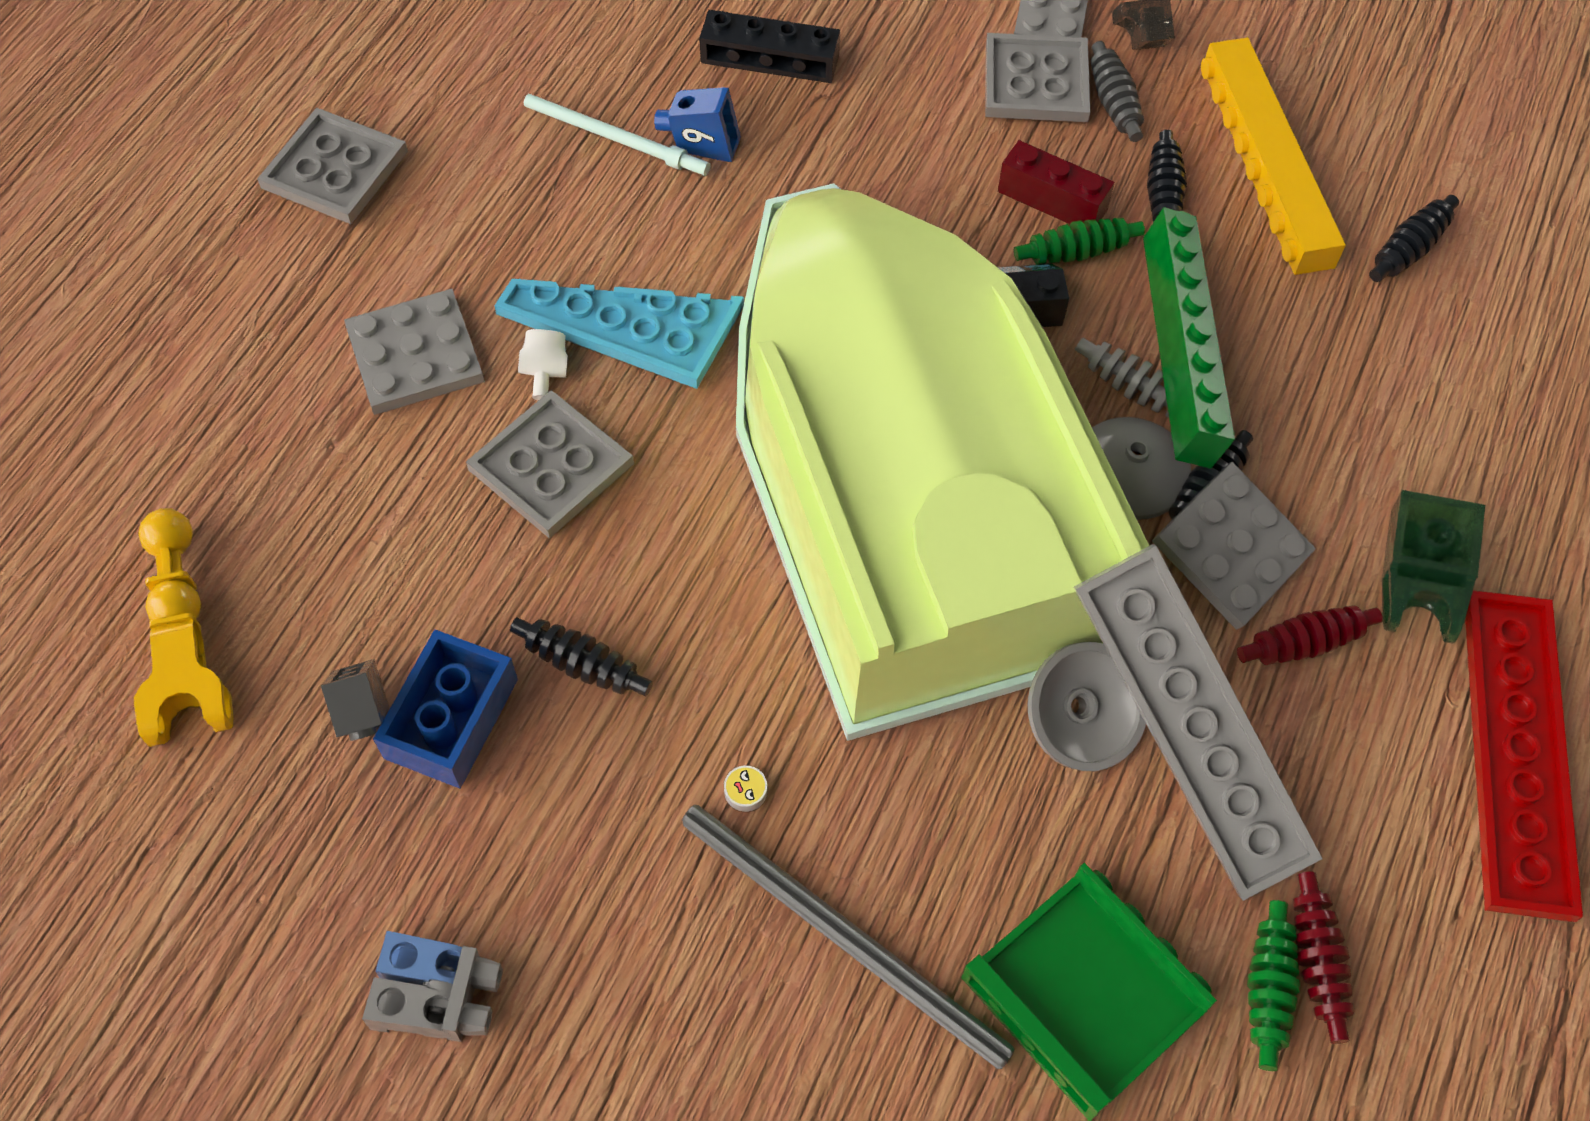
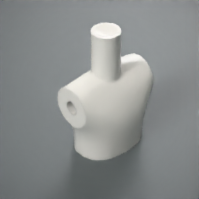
(543, 357)

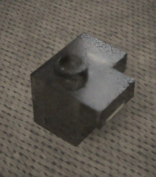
(1146, 22)

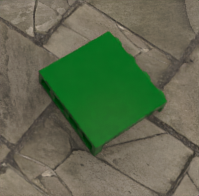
(1089, 990)

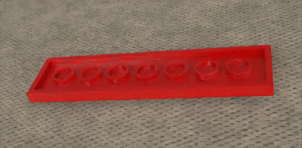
(1521, 759)

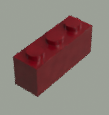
(1054, 185)

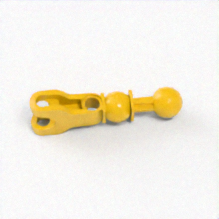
(176, 641)

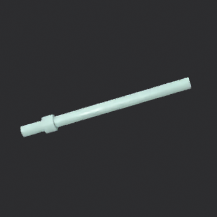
(673, 156)

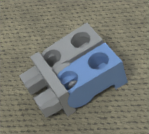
(430, 988)

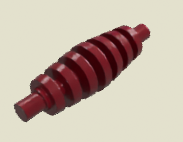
(1309, 635)
(1324, 955)

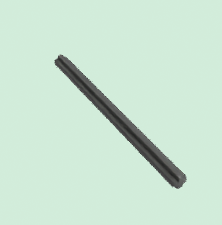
(849, 937)

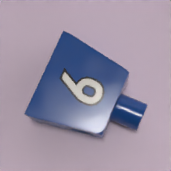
(702, 123)

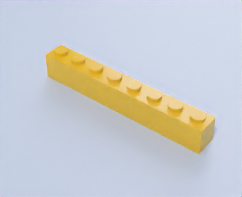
(1272, 157)

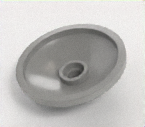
(1147, 479)
(1107, 717)

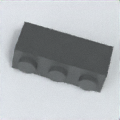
(355, 700)

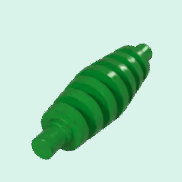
(1079, 240)
(1273, 985)

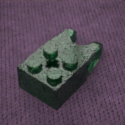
(1431, 559)

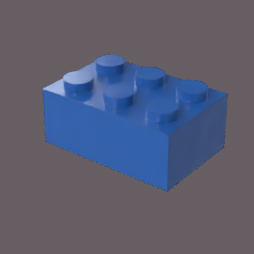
(446, 708)

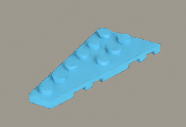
(634, 325)

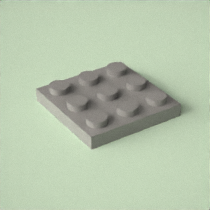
(1037, 77)
(333, 165)
(413, 351)
(550, 463)
(1234, 545)

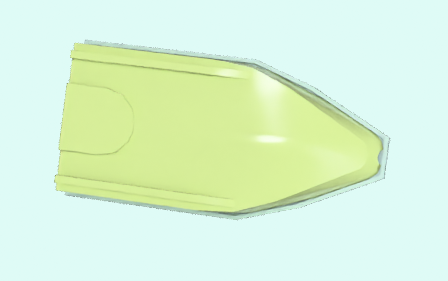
(916, 460)

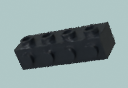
(769, 46)

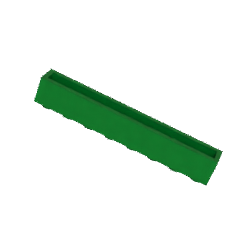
(1187, 340)

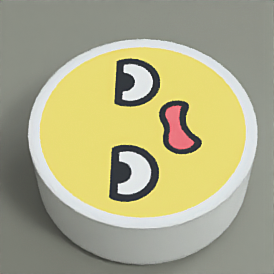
(745, 788)

